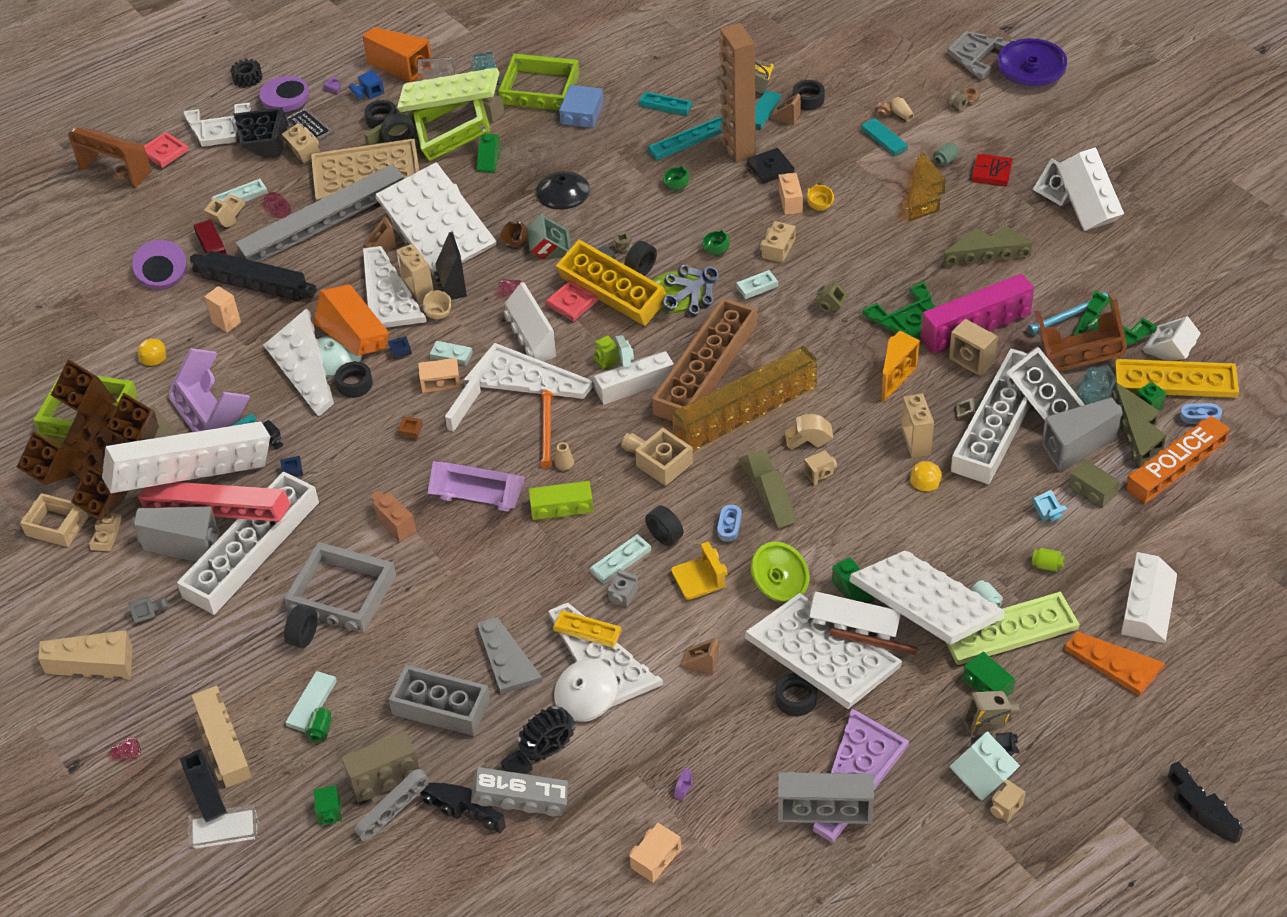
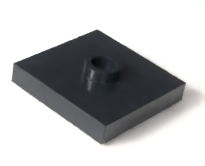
(770, 165)

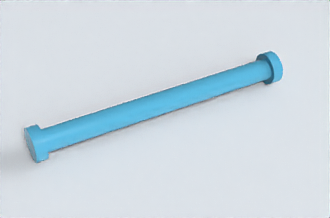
(1033, 329)

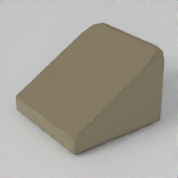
(966, 409)

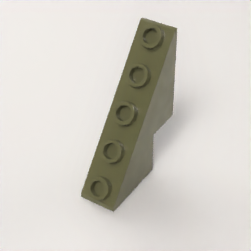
(981, 247)
(1139, 424)
(769, 487)

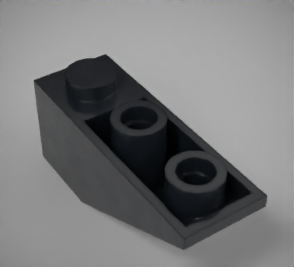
(203, 785)

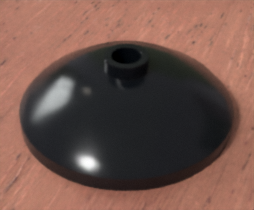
(563, 190)

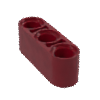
(209, 237)

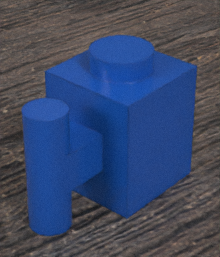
(369, 84)

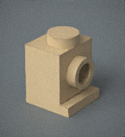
(819, 466)
(1007, 801)

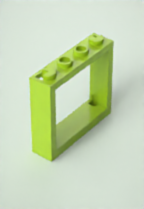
(538, 65)
(454, 137)
(60, 427)

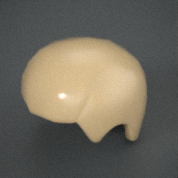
(437, 304)

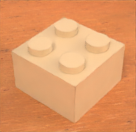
(973, 347)
(664, 456)

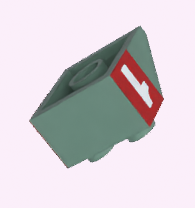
(548, 238)

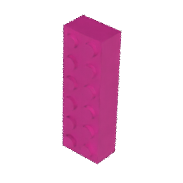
(987, 308)

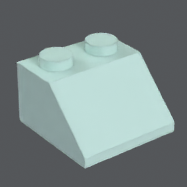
(984, 766)

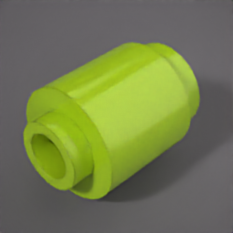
(1048, 559)

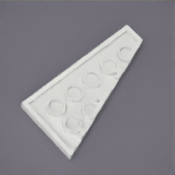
(387, 292)
(301, 360)
(519, 372)
(631, 676)

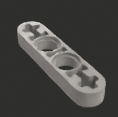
(391, 805)

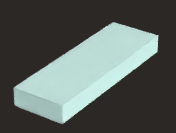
(246, 192)
(620, 558)
(312, 698)

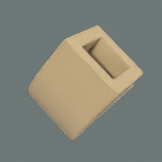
(224, 211)
(809, 428)

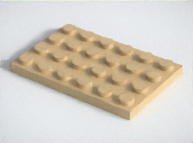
(343, 167)

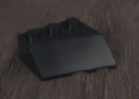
(262, 131)

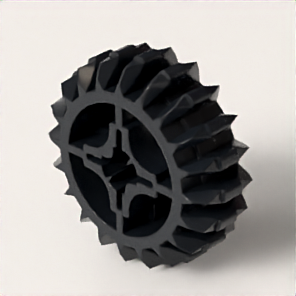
(546, 733)

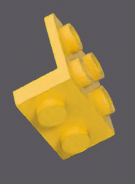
(701, 574)

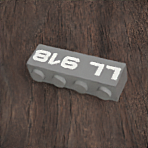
(519, 792)

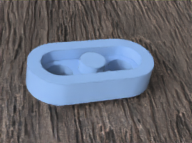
(1196, 412)
(729, 527)

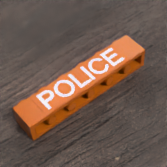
(1177, 459)

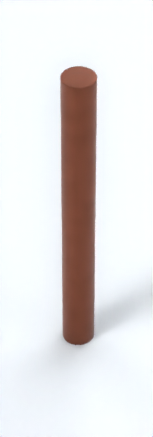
(874, 641)

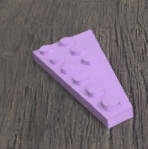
(864, 749)

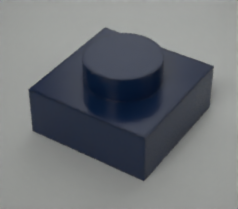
(399, 347)
(292, 466)

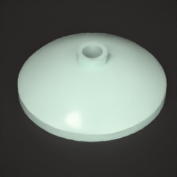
(334, 355)

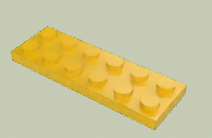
(1179, 377)

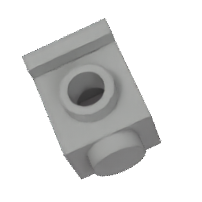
(623, 588)

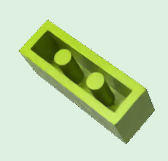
(561, 500)

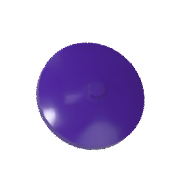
(1032, 62)

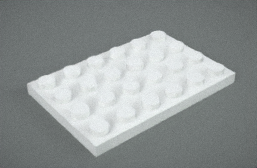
(428, 209)
(927, 596)
(831, 664)

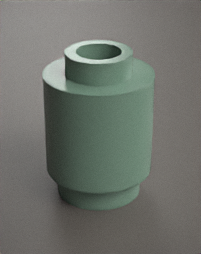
(945, 154)

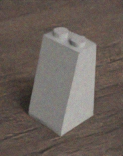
(1080, 432)
(176, 531)

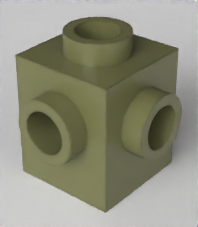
(830, 297)

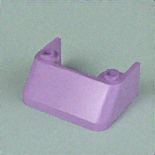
(193, 398)
(475, 484)

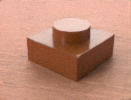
(410, 427)

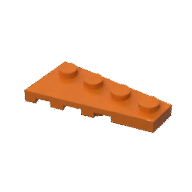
(1119, 664)

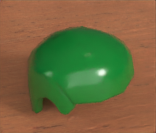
(676, 178)
(716, 242)

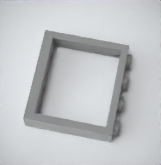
(349, 560)

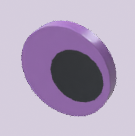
(284, 92)
(159, 264)

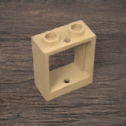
(414, 272)
(917, 425)
(67, 531)

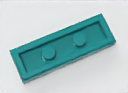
(665, 103)
(765, 107)
(884, 137)

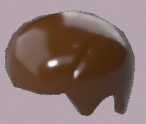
(514, 234)

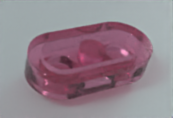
(277, 205)

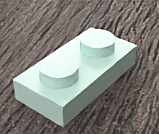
(757, 284)
(445, 350)

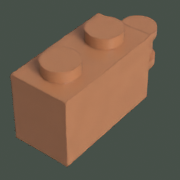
(393, 515)

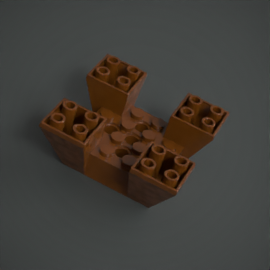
(98, 424)

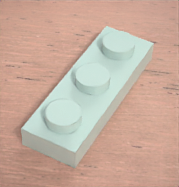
(625, 351)

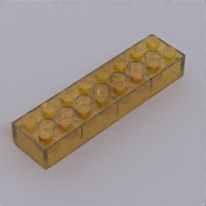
(746, 398)

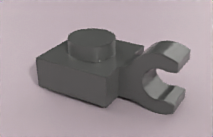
(144, 609)

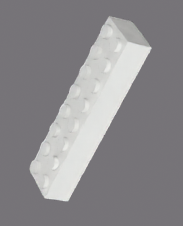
(992, 426)
(185, 456)
(244, 549)

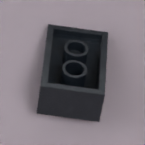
(450, 270)

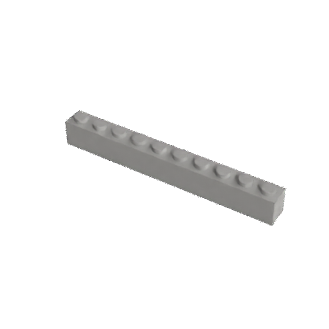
(317, 216)

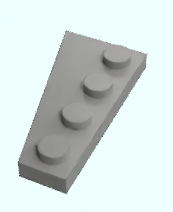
(507, 660)

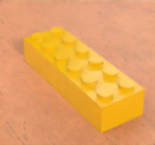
(612, 282)

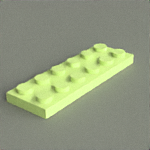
(448, 90)
(1020, 626)

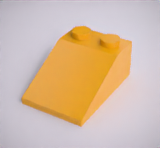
(899, 362)

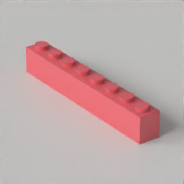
(225, 500)

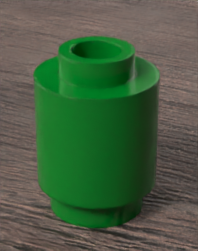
(319, 725)

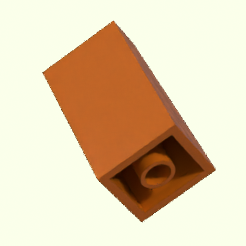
(396, 52)
(350, 320)

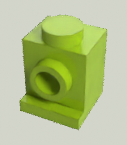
(606, 353)

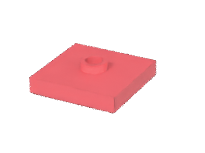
(165, 149)
(571, 300)

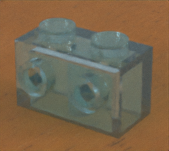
(483, 61)
(1096, 384)

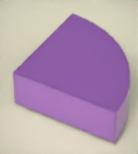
(332, 85)
(684, 784)

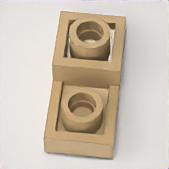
(105, 532)

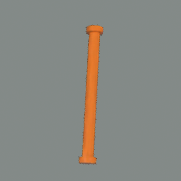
(546, 462)

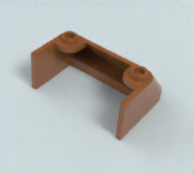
(88, 142)
(1086, 347)

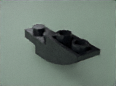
(456, 800)
(1204, 809)

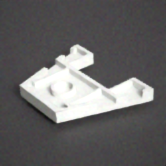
(215, 130)

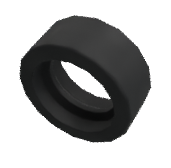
(810, 86)
(377, 107)
(395, 120)
(641, 257)
(356, 389)
(664, 525)
(300, 626)
(795, 708)

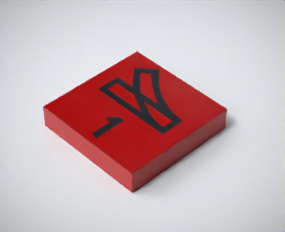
(992, 170)

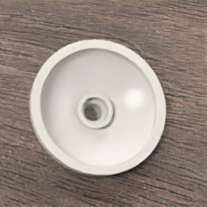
(592, 696)

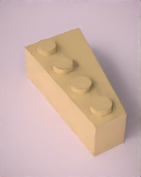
(88, 655)
(221, 737)

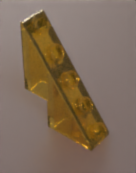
(925, 189)

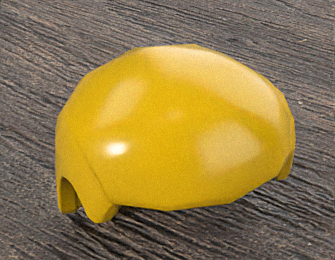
(820, 197)
(151, 352)
(925, 476)

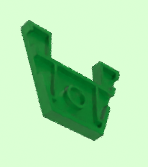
(907, 318)
(1090, 321)

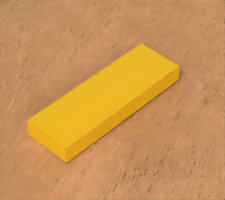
(587, 628)

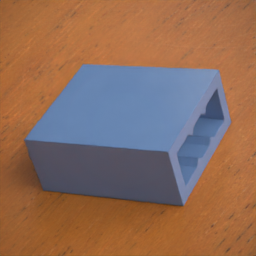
(581, 106)

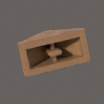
(788, 111)
(382, 236)
(702, 657)

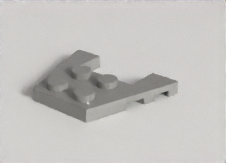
(972, 48)

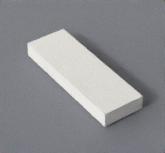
(462, 404)

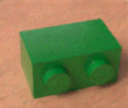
(987, 675)

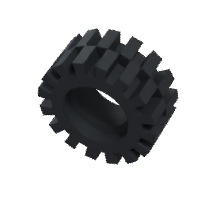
(246, 73)

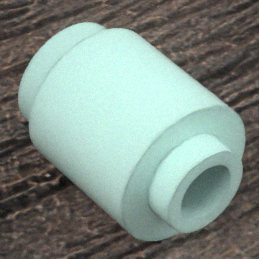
(988, 592)

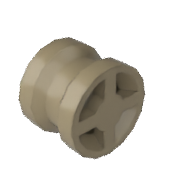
(958, 100)
(622, 242)

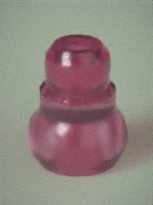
(508, 286)
(128, 749)

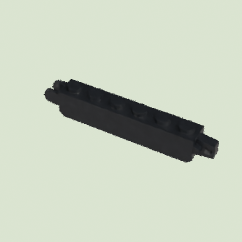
(253, 275)

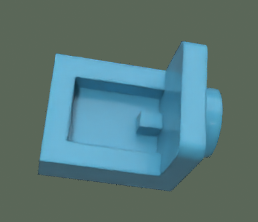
(1048, 506)

